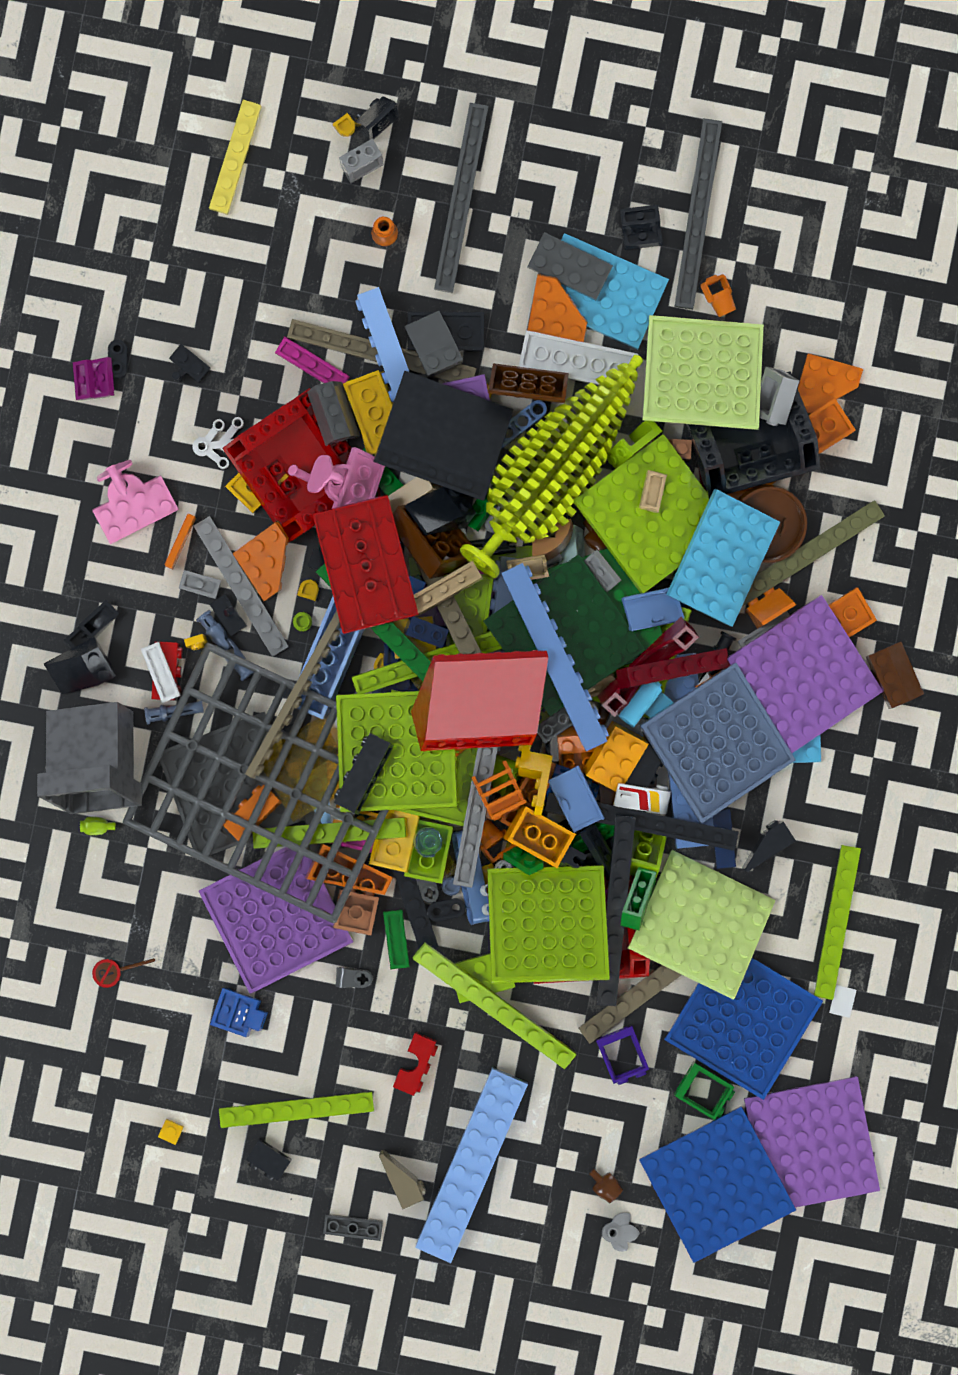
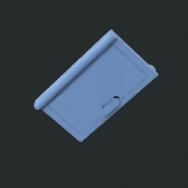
(649, 607)
(578, 800)

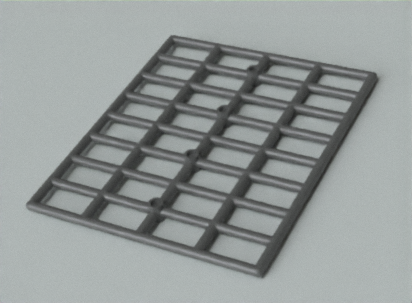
(250, 825)

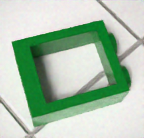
(688, 1079)

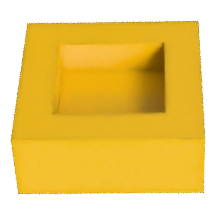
(170, 1131)

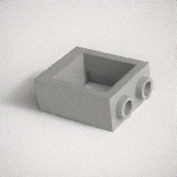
(359, 165)
(776, 395)

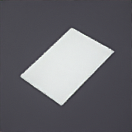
(842, 1001)

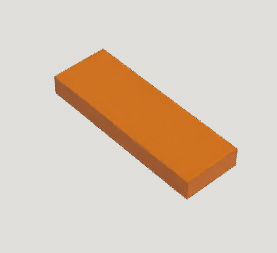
(180, 541)

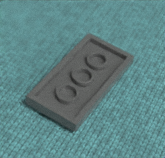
(570, 265)

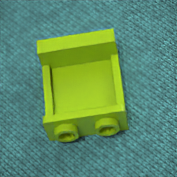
(640, 436)

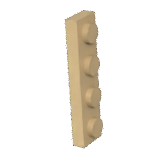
(447, 587)

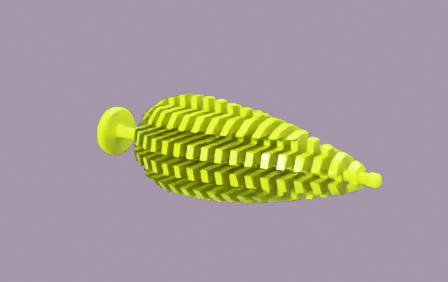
(555, 464)

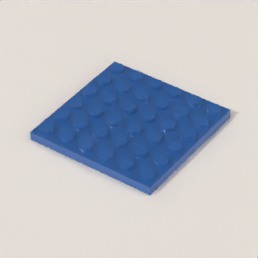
(746, 1035)
(717, 1184)

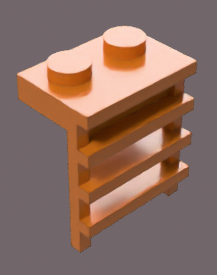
(504, 804)

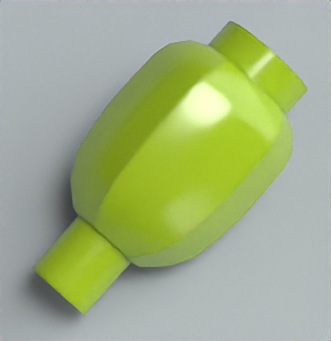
(96, 826)

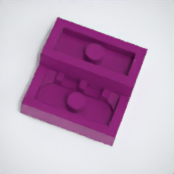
(93, 378)

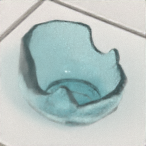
(427, 841)

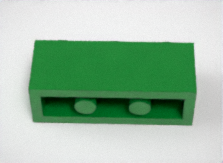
(638, 898)

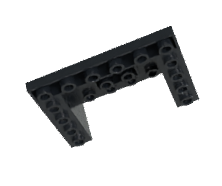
(443, 435)
(751, 457)

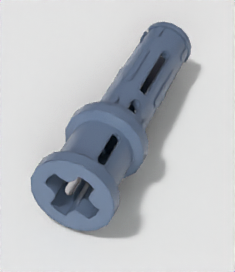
(163, 712)

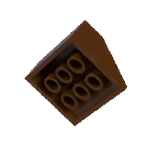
(528, 383)
(434, 553)

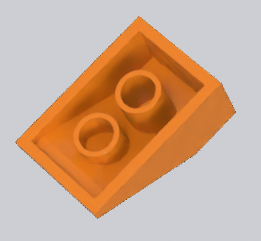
(769, 607)

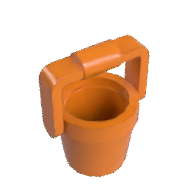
(722, 301)
(491, 836)

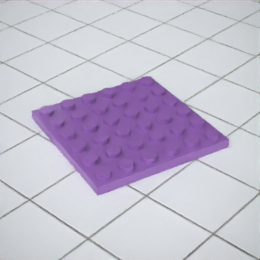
(806, 673)
(267, 933)
(817, 1140)

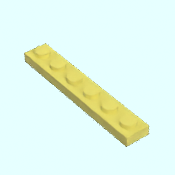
(235, 157)

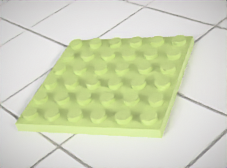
(703, 372)
(702, 924)

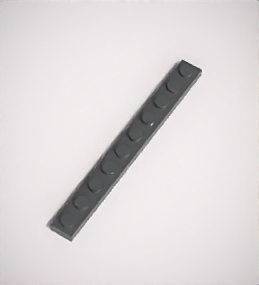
(461, 198)
(698, 214)

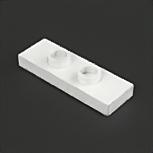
(160, 672)

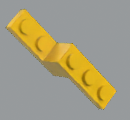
(537, 767)

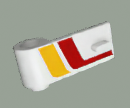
(642, 798)

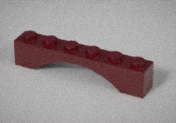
(670, 643)
(672, 668)

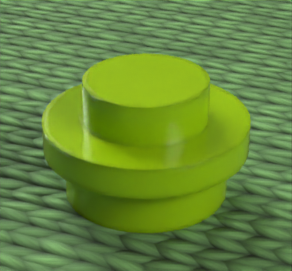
(302, 621)

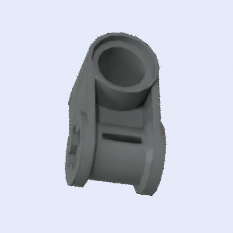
(424, 886)
(350, 978)

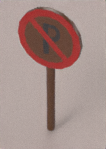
(107, 972)

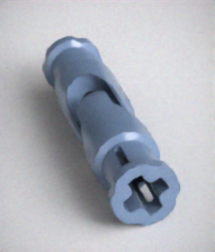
(218, 636)

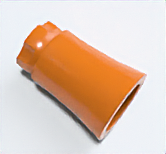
(384, 238)

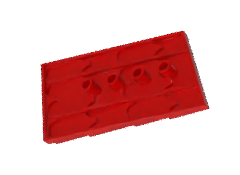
(365, 564)

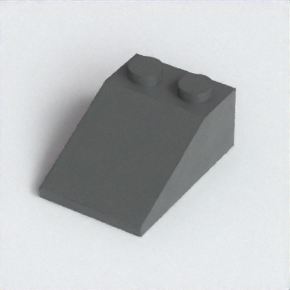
(434, 344)

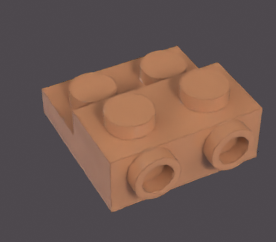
(358, 912)

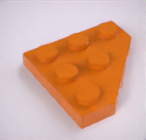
(555, 311)
(826, 380)
(264, 560)

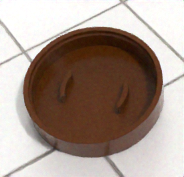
(784, 508)

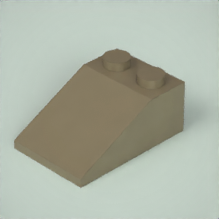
(405, 1184)

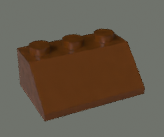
(895, 675)

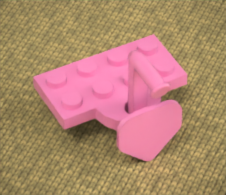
(353, 481)
(131, 506)

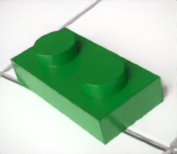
(523, 860)

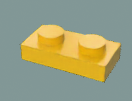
(196, 642)

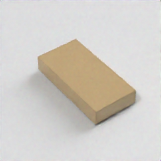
(652, 491)

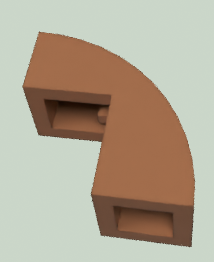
(553, 546)

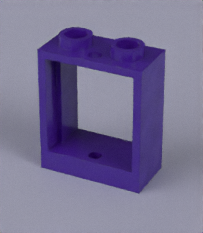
(615, 1036)

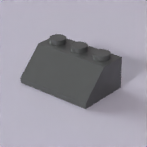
(333, 412)

